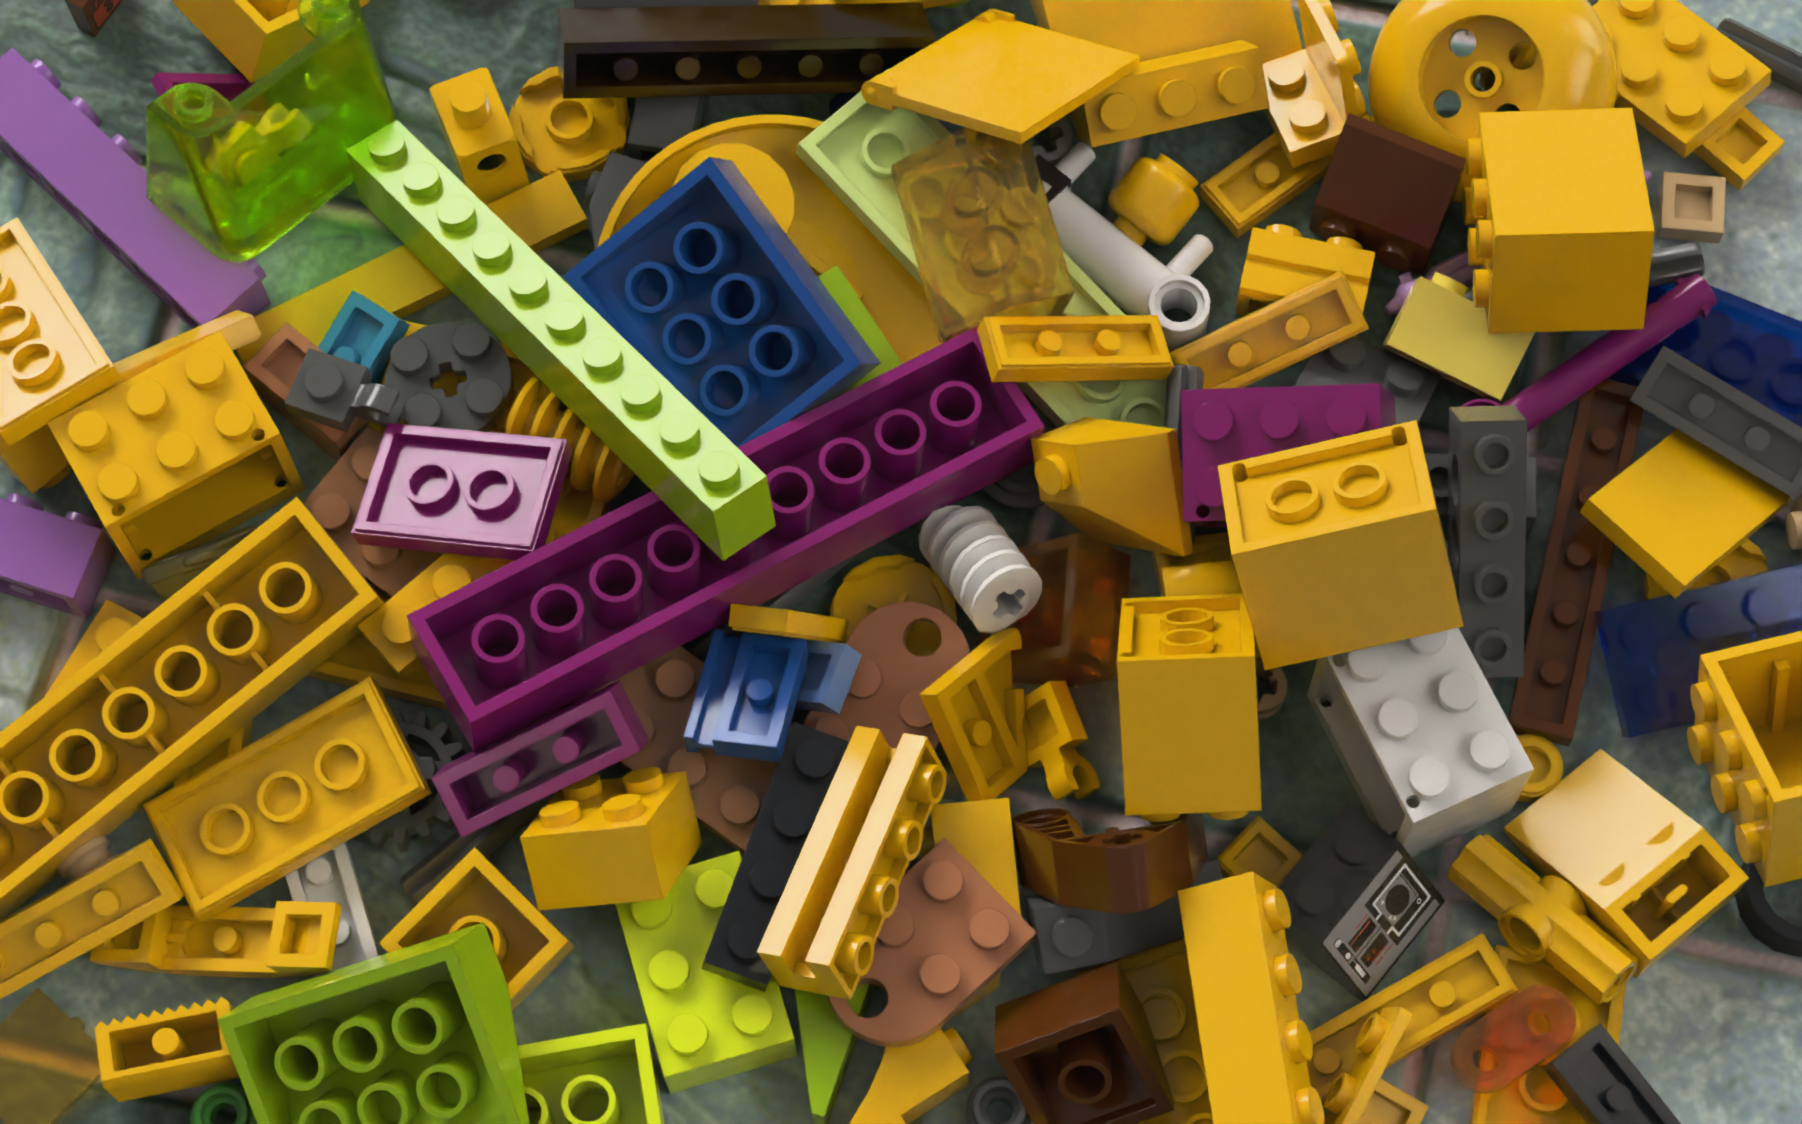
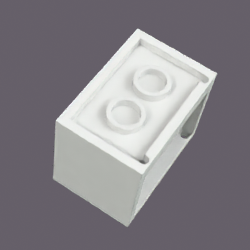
(1420, 737)

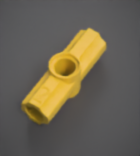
(1543, 918)

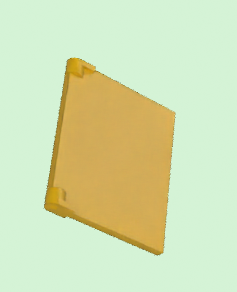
(1000, 77)

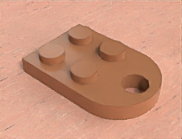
(891, 678)
(936, 950)

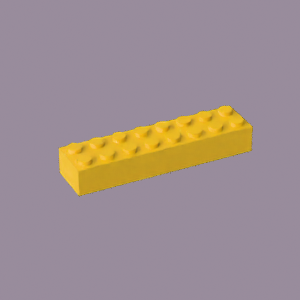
(172, 692)

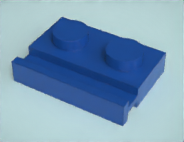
(747, 695)

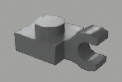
(337, 390)

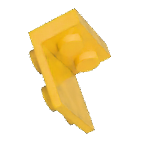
(1313, 87)

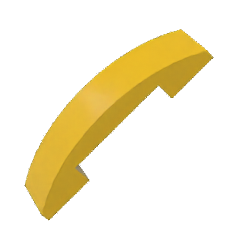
(235, 943)

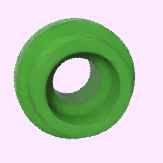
(220, 1097)

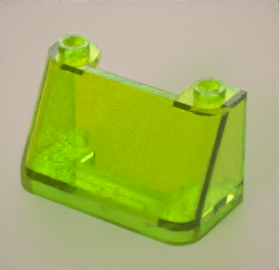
(277, 151)

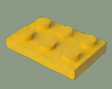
(1678, 70)

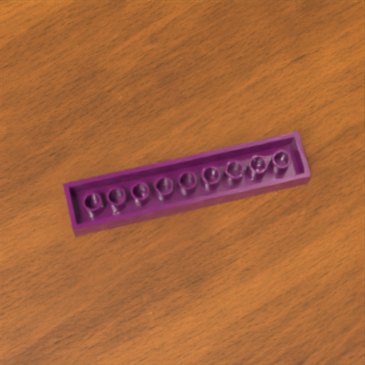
(649, 584)

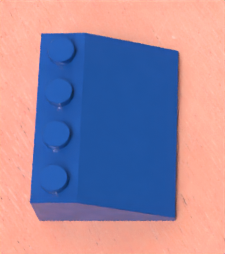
(724, 305)

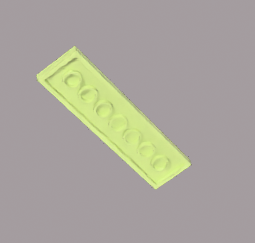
(855, 159)

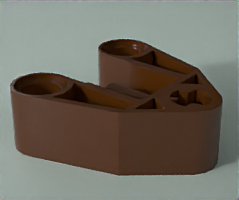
(1109, 869)

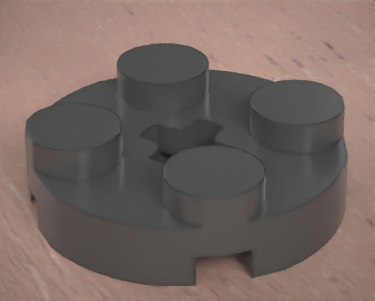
(455, 348)

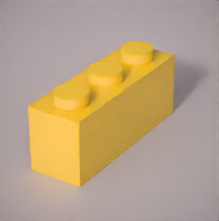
(1176, 94)

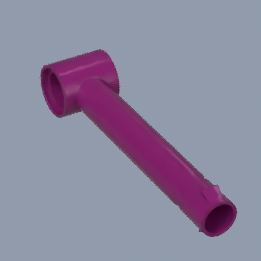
(1610, 352)

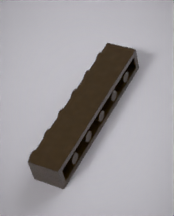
(733, 48)

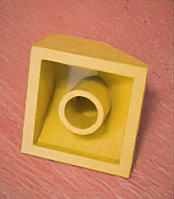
(1115, 482)

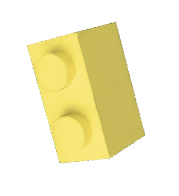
(1452, 338)

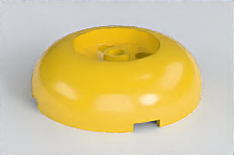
(1417, 65)

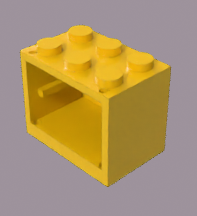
(1558, 221)
(178, 453)
(1339, 545)
(1188, 707)
(1752, 748)

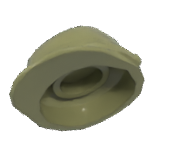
(177, 570)

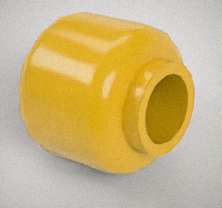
(1154, 200)

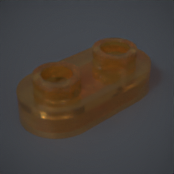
(1511, 1041)

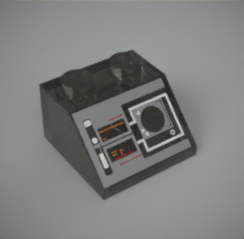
(1357, 902)

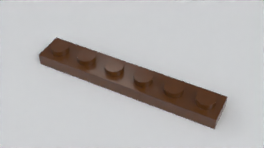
(1573, 568)

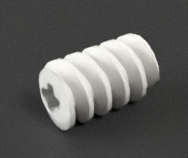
(980, 566)

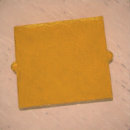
(44, 1062)

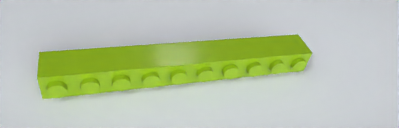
(564, 341)

